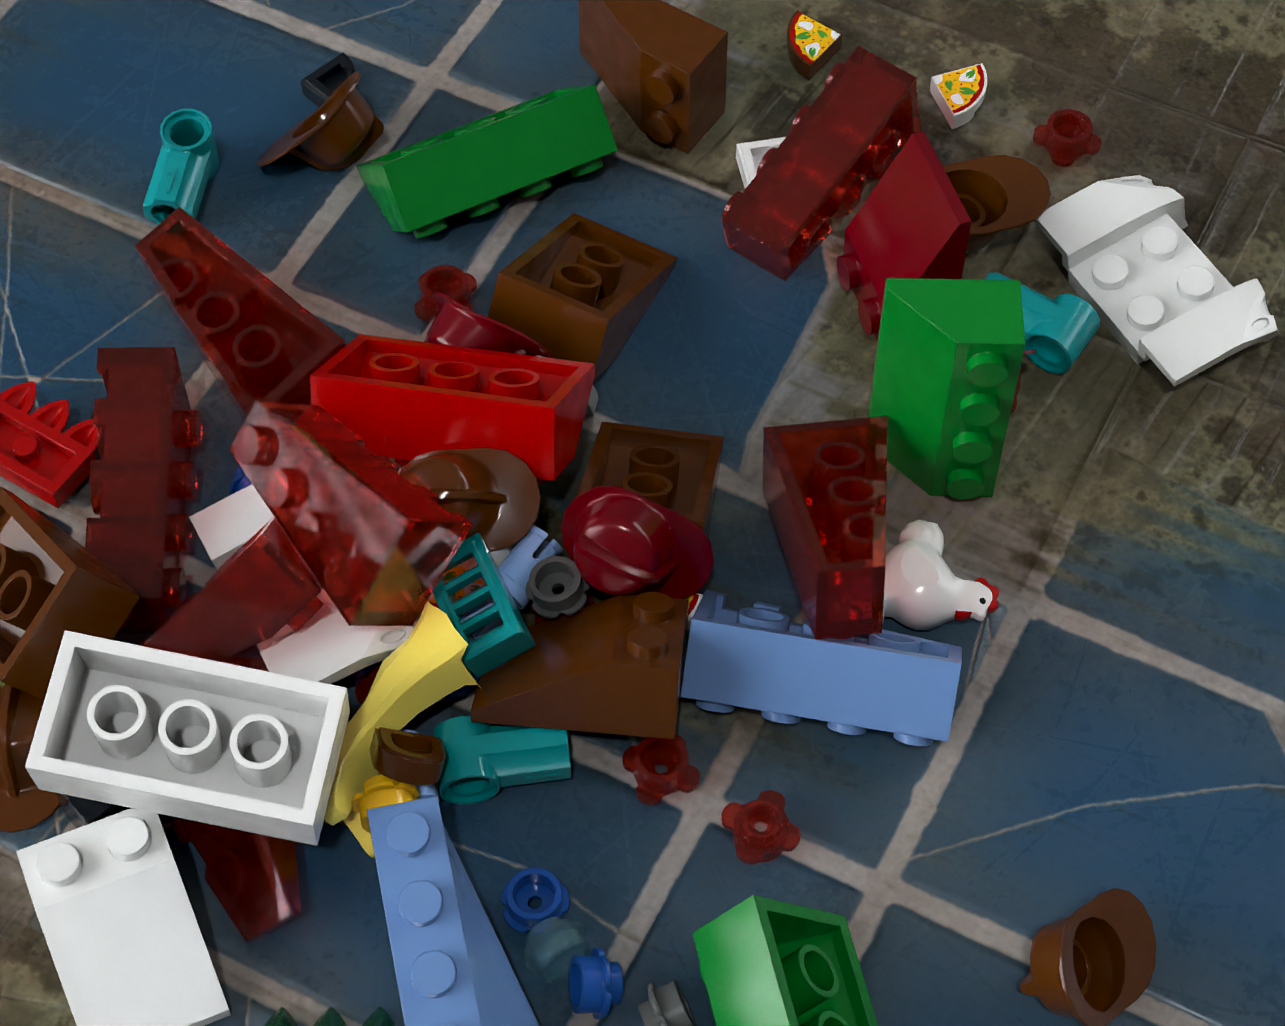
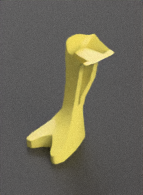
(407, 683)

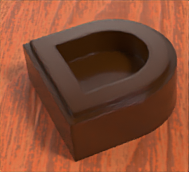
(407, 756)

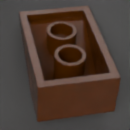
(658, 65)
(581, 290)
(660, 465)
(49, 588)
(595, 671)

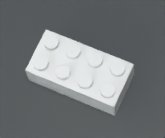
(189, 737)

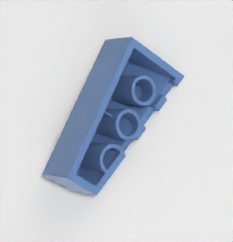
(853, 683)
(438, 931)

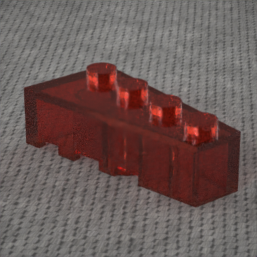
(823, 163)
(236, 318)
(144, 477)
(348, 512)
(830, 516)

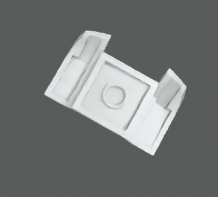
(1151, 279)
(325, 645)

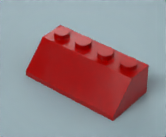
(449, 397)

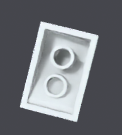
(122, 925)

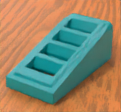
(503, 641)

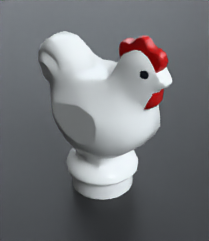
(923, 589)

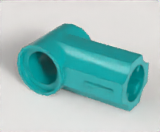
(183, 166)
(1055, 327)
(491, 757)

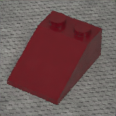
(904, 230)

